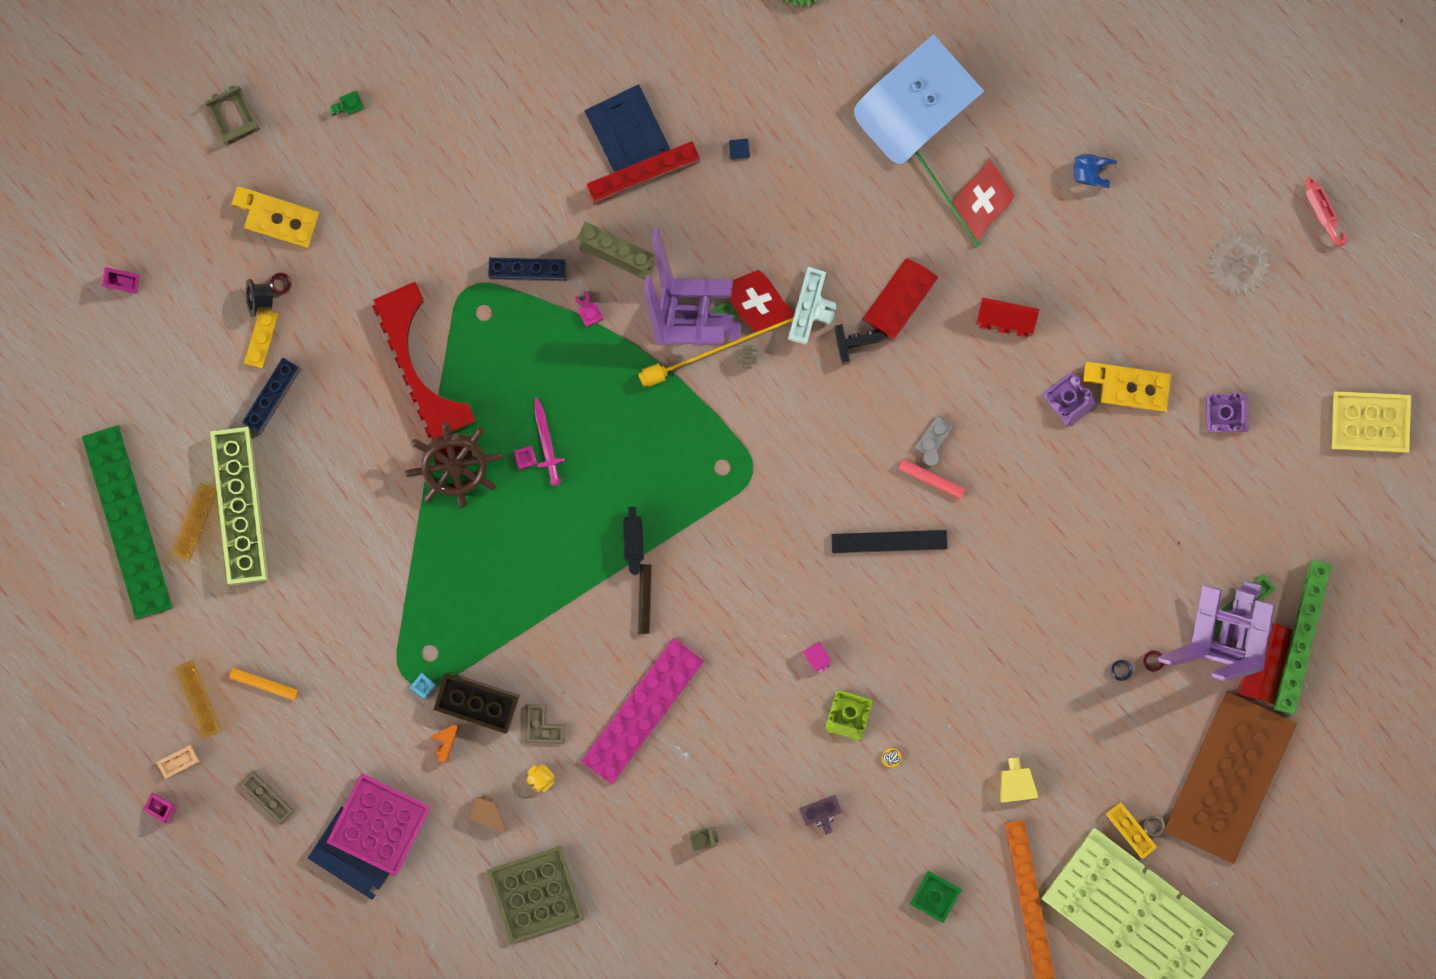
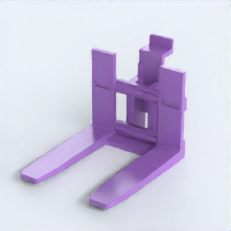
(686, 323)
(1236, 624)

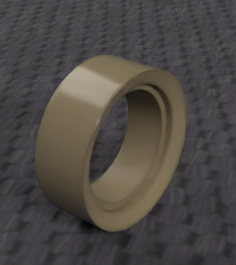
(1162, 826)

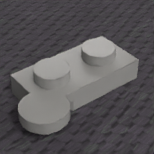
(932, 440)

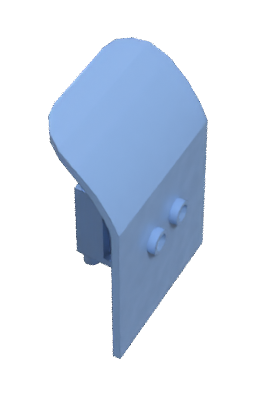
(916, 100)

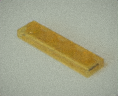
(194, 522)
(198, 699)

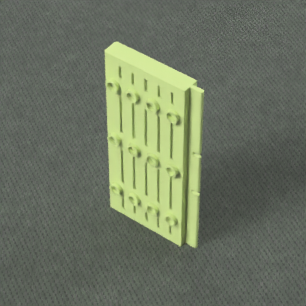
(1135, 912)

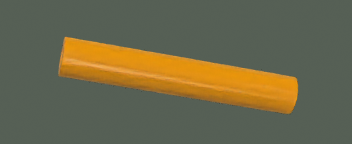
(264, 684)

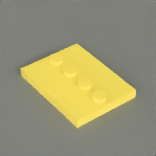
(1371, 422)

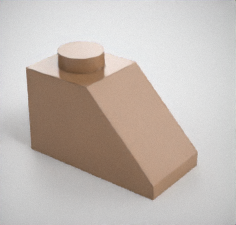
(487, 813)

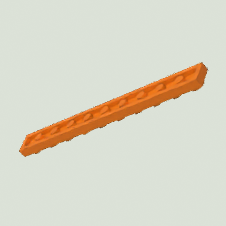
(1029, 900)

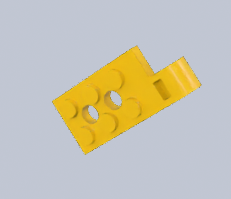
(261, 209)
(1115, 381)

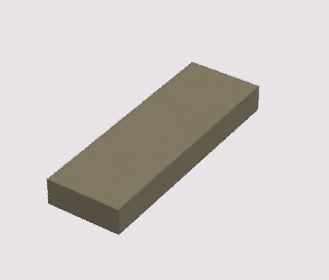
(266, 797)

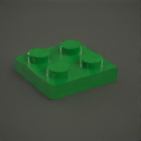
(935, 896)

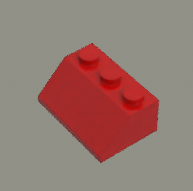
(1007, 317)

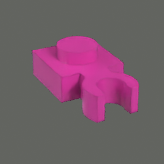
(589, 312)

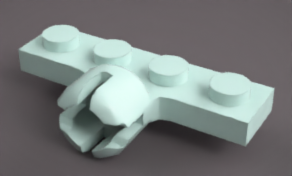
(810, 306)

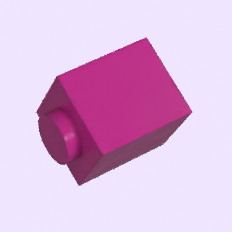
(817, 657)

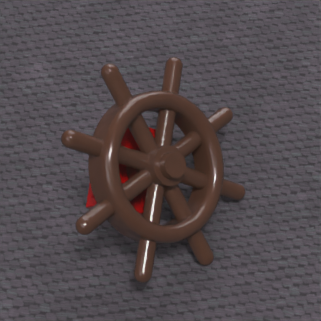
(452, 455)

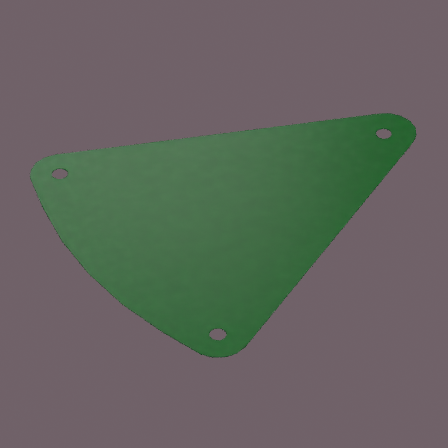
(534, 545)

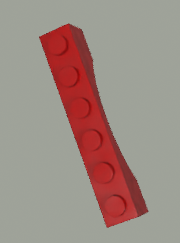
(626, 178)

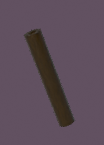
(644, 599)

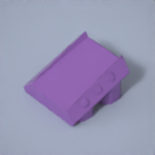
(1070, 399)
(1227, 412)

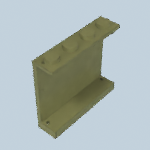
(616, 251)

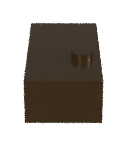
(476, 702)

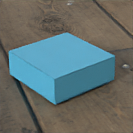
(423, 686)

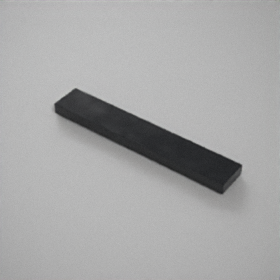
(889, 541)

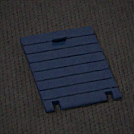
(627, 128)
(346, 867)

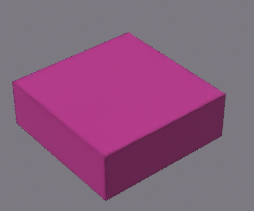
(525, 457)

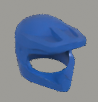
(1087, 167)

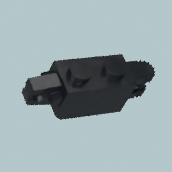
(633, 540)

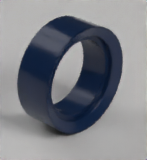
(1129, 667)

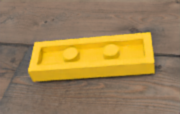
(261, 339)
(1131, 830)

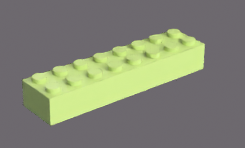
(239, 506)

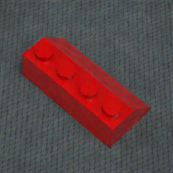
(900, 298)
(1265, 684)

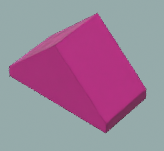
(160, 808)

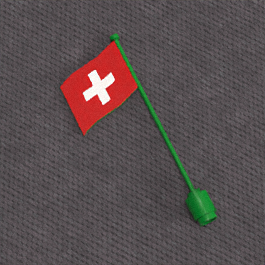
(979, 200)

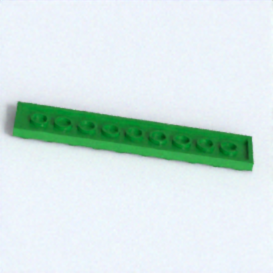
(127, 522)

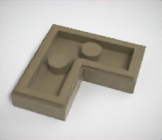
(538, 731)

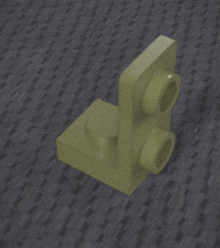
(703, 838)

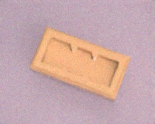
(178, 762)

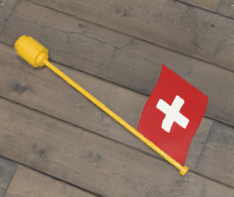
(757, 306)

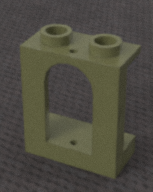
(213, 104)

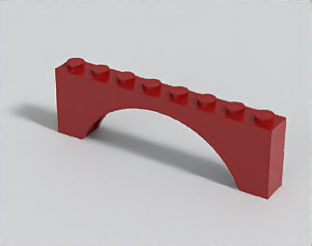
(397, 313)

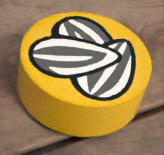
(891, 757)

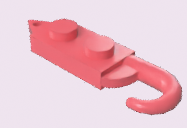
(1324, 210)

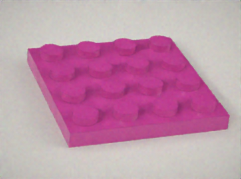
(378, 824)

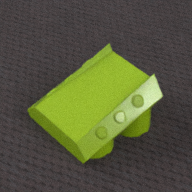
(848, 715)

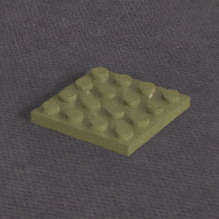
(535, 894)

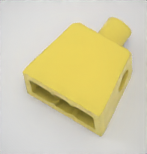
(1016, 783)

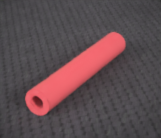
(931, 478)

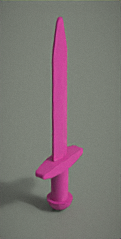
(550, 459)

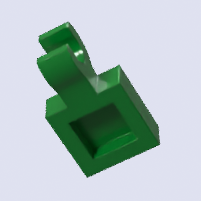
(349, 103)

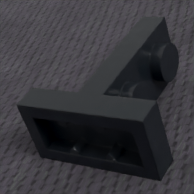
(854, 340)

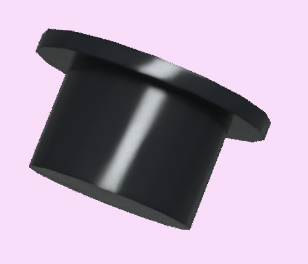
(258, 297)

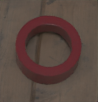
(274, 277)
(1145, 663)

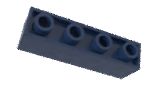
(527, 269)
(271, 395)

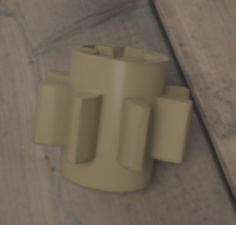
(747, 357)

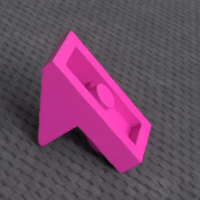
(120, 280)

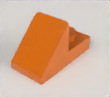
(448, 737)

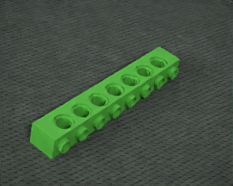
(1302, 637)

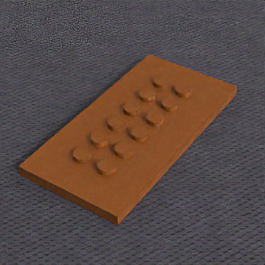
(1230, 777)

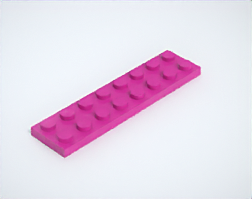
(642, 711)

